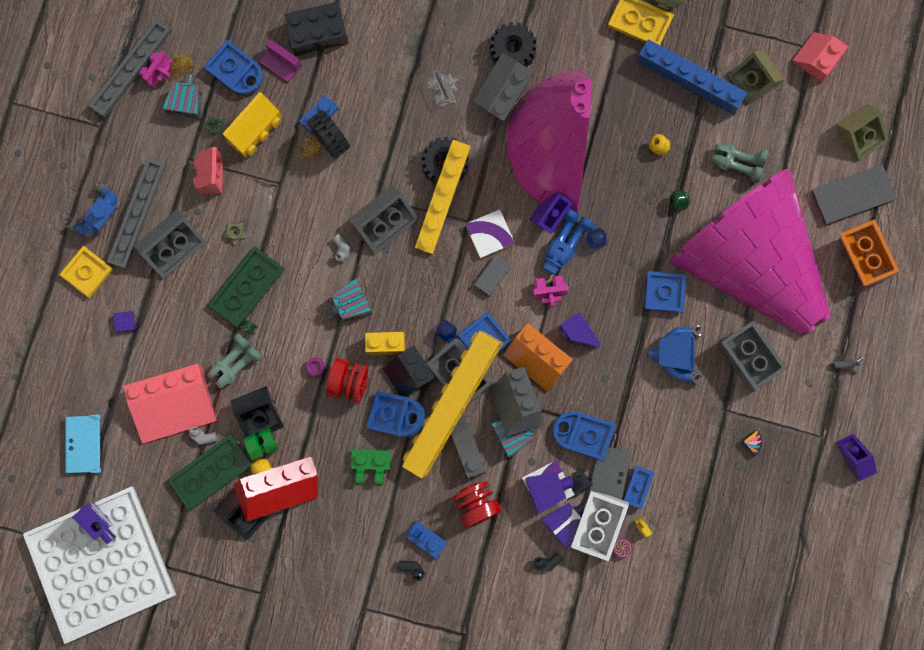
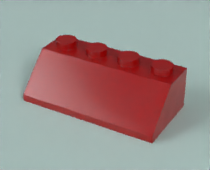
(277, 488)

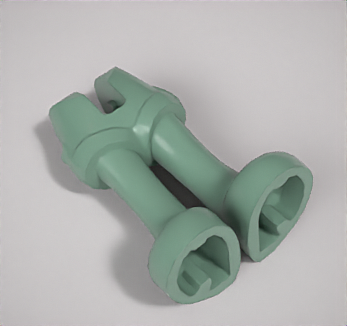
(731, 153)
(224, 365)

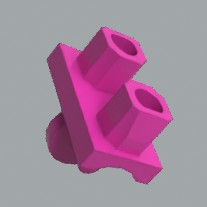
(157, 70)
(558, 288)

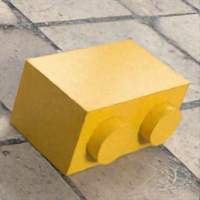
(384, 343)

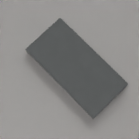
(853, 194)

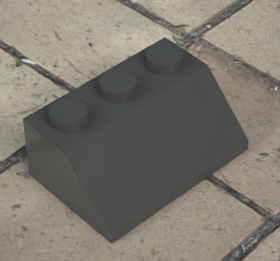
(503, 86)
(383, 219)
(169, 244)
(448, 359)
(516, 402)

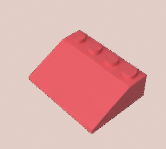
(170, 403)

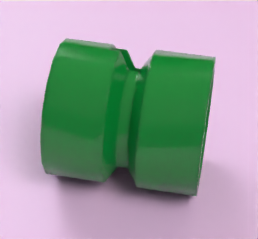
(254, 446)

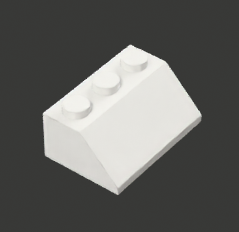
(600, 525)

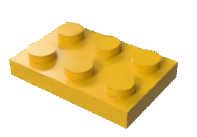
(640, 20)

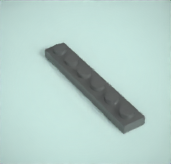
(129, 68)
(136, 213)

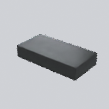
(492, 275)

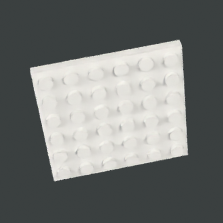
(94, 581)

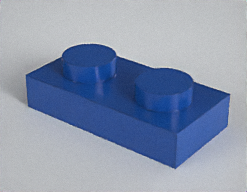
(323, 104)
(638, 487)

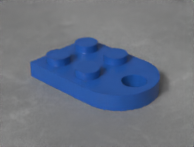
(234, 68)
(393, 415)
(585, 434)

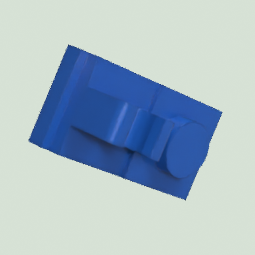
(426, 539)

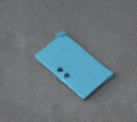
(84, 444)

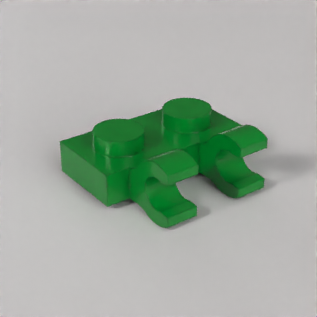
(370, 460)

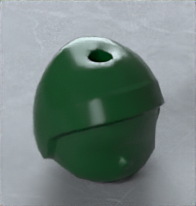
(679, 200)

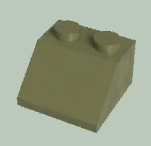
(756, 76)
(863, 131)

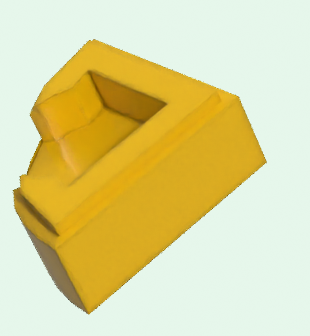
(642, 527)

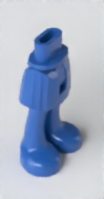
(559, 252)

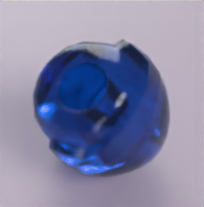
(597, 238)
(446, 331)

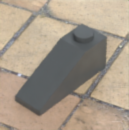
(467, 450)

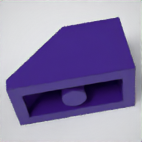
(551, 212)
(578, 332)
(857, 457)

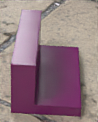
(280, 61)

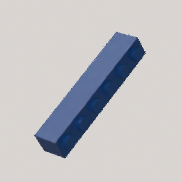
(691, 77)

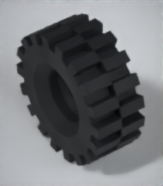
(513, 33)
(328, 134)
(433, 154)

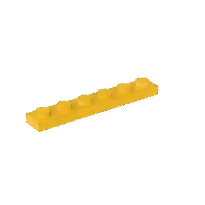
(442, 196)

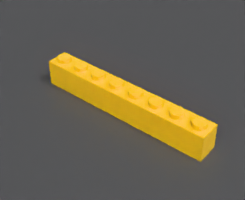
(452, 404)

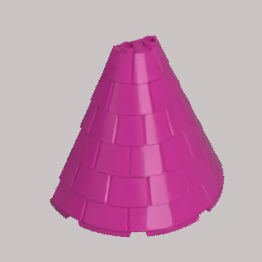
(551, 136)
(762, 256)

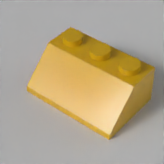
(252, 126)

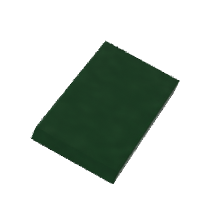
(246, 287)
(210, 472)

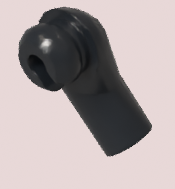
(547, 564)
(414, 568)

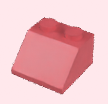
(820, 55)
(209, 171)

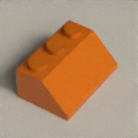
(869, 253)
(539, 356)

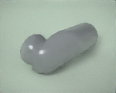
(343, 248)
(200, 437)

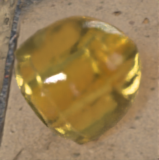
(182, 63)
(309, 147)

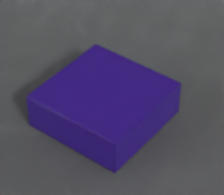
(124, 321)

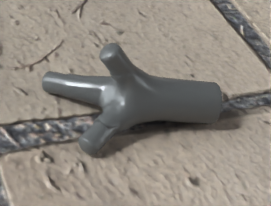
(848, 364)

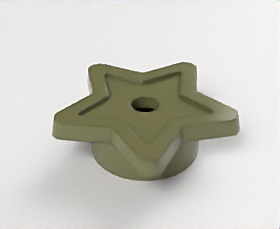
(230, 232)

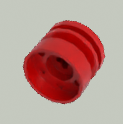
(345, 380)
(476, 504)

